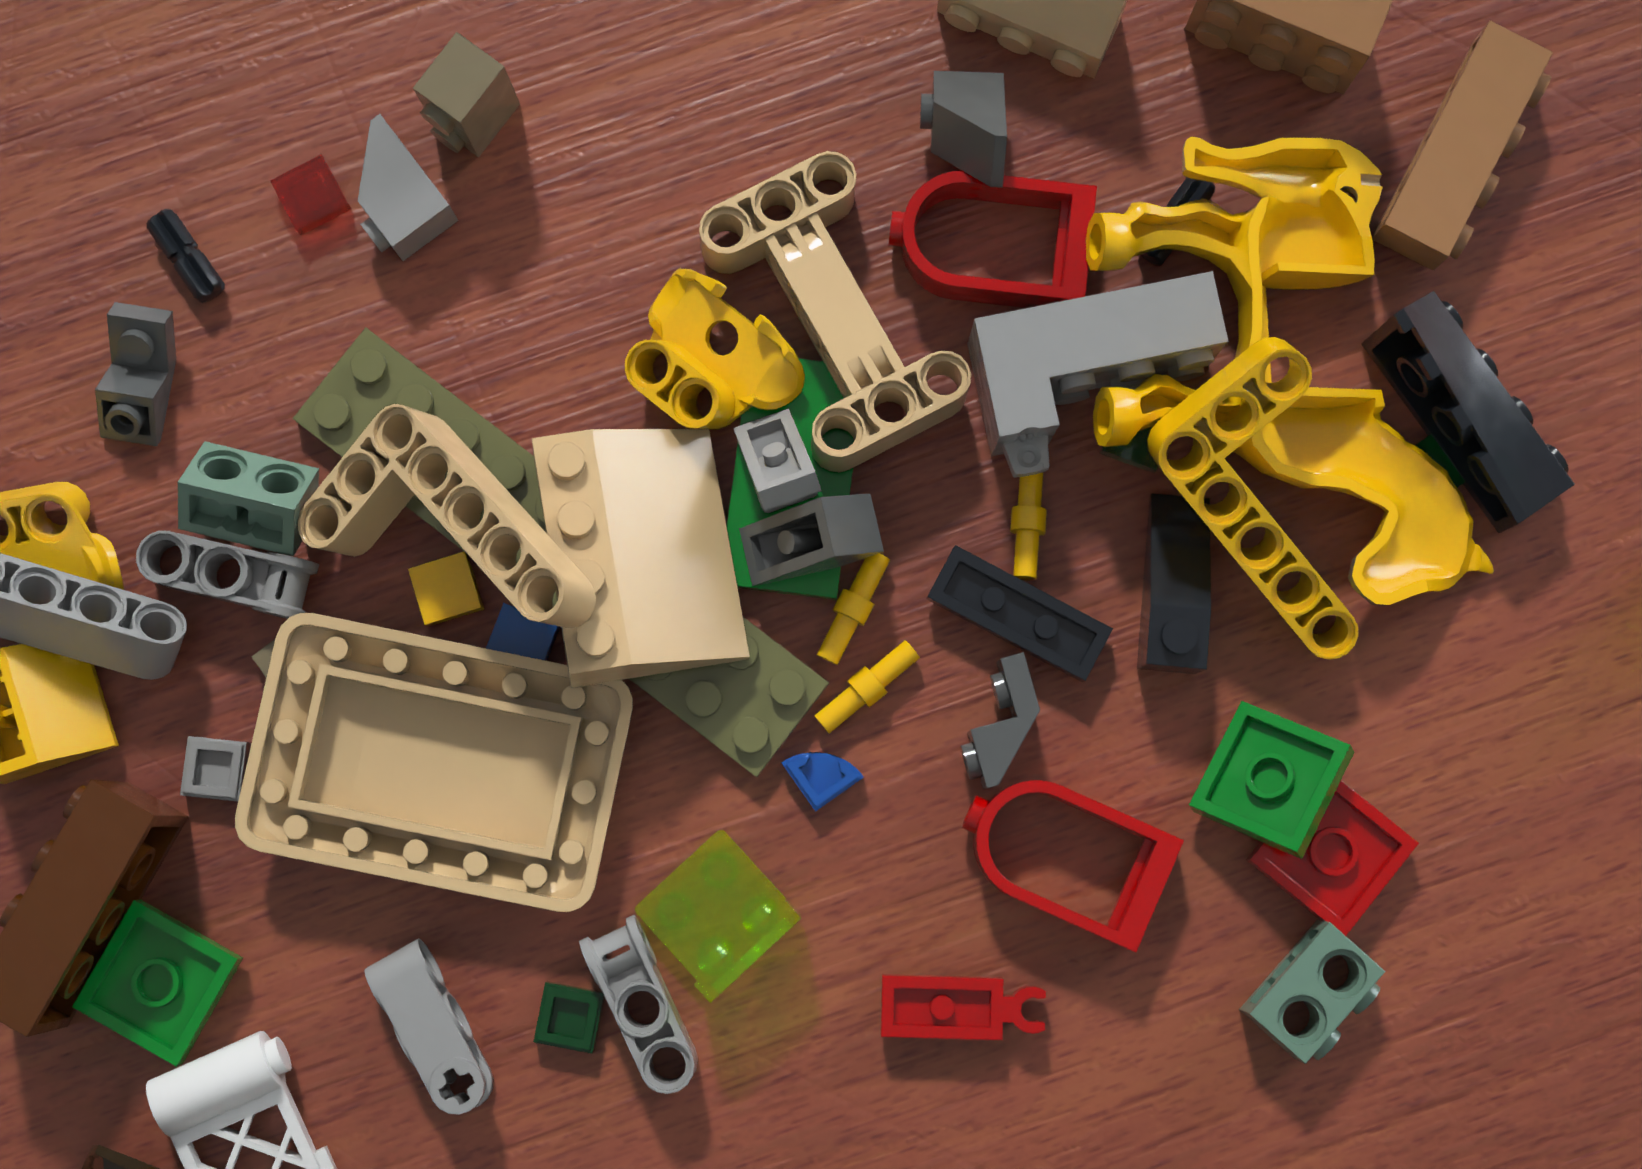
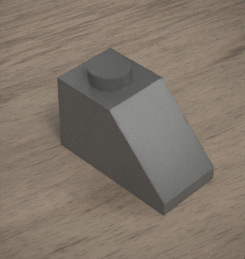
(968, 122)
(811, 538)

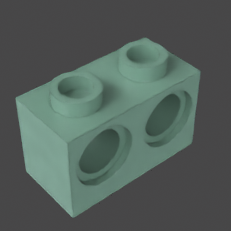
(245, 497)
(1301, 979)

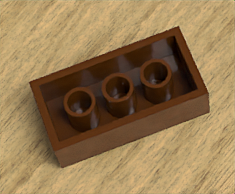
(78, 899)

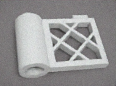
(229, 1088)

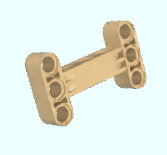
(833, 309)

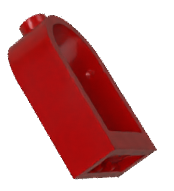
(1070, 266)
(1141, 886)

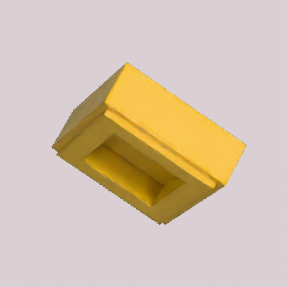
(446, 589)

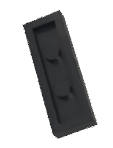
(1019, 613)

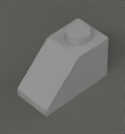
(398, 195)

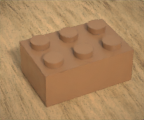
(1309, 38)

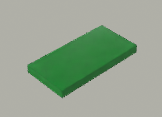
(744, 508)

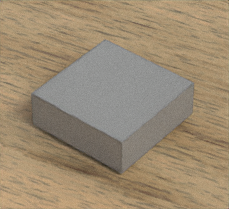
(214, 768)

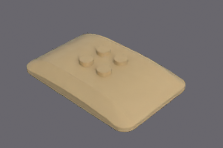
(433, 763)

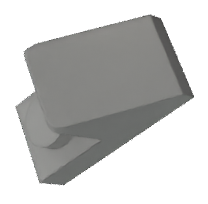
(777, 461)

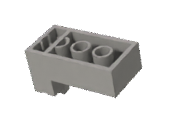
(1064, 348)

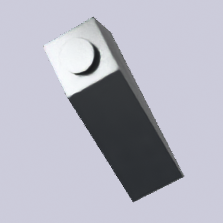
(1175, 588)

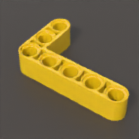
(1240, 508)

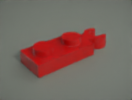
(953, 1007)

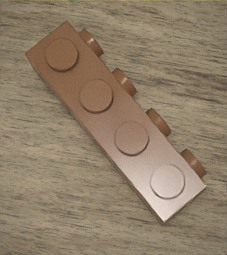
(1463, 145)

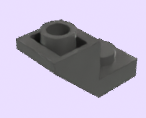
(139, 381)
(997, 743)

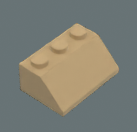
(1064, 31)

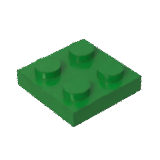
(1271, 779)
(157, 982)

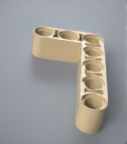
(390, 468)

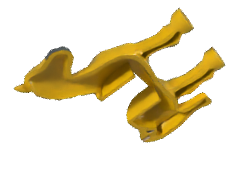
(1330, 438)

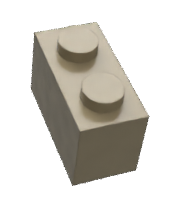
(466, 96)

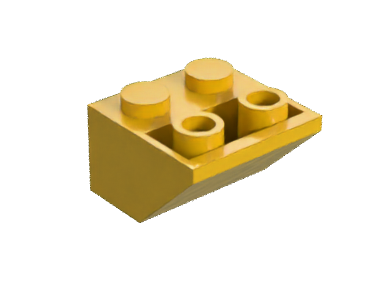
(48, 712)

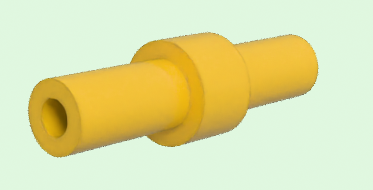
(1028, 523)
(853, 608)
(867, 686)

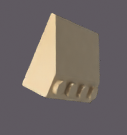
(653, 541)

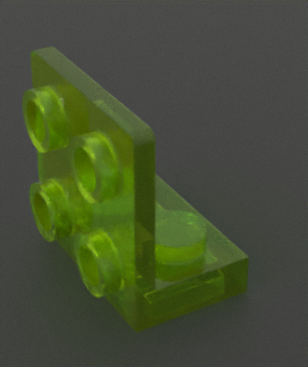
(717, 913)

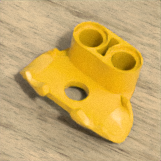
(756, 374)
(59, 547)

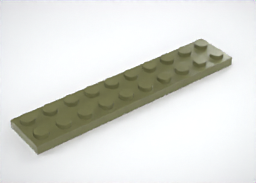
(736, 705)

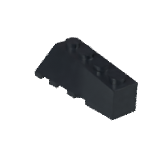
(1468, 411)

